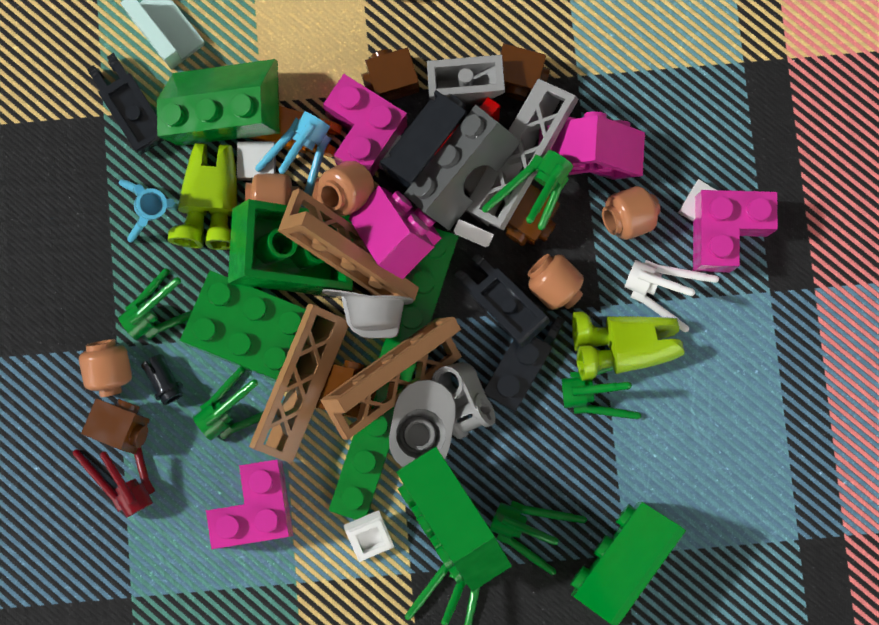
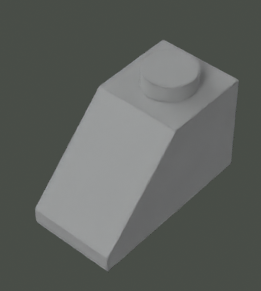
(467, 78)

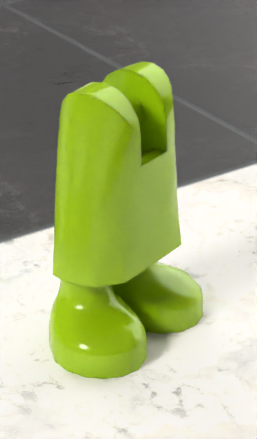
(206, 190)
(631, 343)

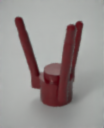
(130, 495)

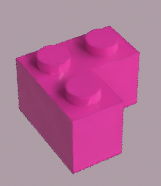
(368, 118)
(601, 146)
(722, 220)
(394, 231)
(264, 510)

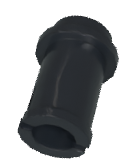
(162, 379)

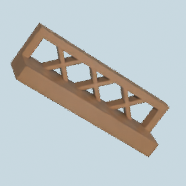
(337, 247)
(388, 369)
(305, 387)

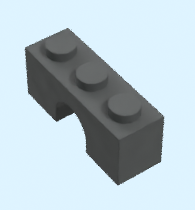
(474, 143)

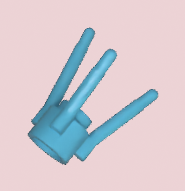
(307, 132)
(148, 205)

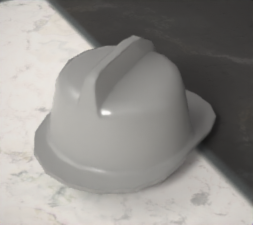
(372, 315)
(421, 421)

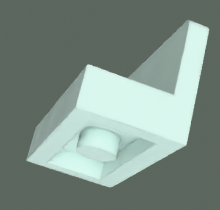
(165, 29)

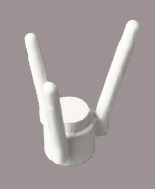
(646, 277)

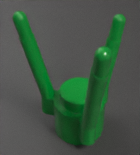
(551, 173)
(140, 317)
(579, 392)
(215, 415)
(510, 523)
(452, 602)

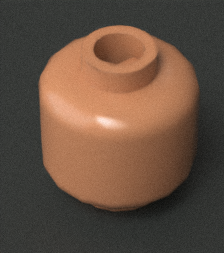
(345, 187)
(270, 188)
(631, 213)
(555, 282)
(105, 367)

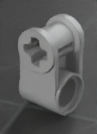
(468, 398)

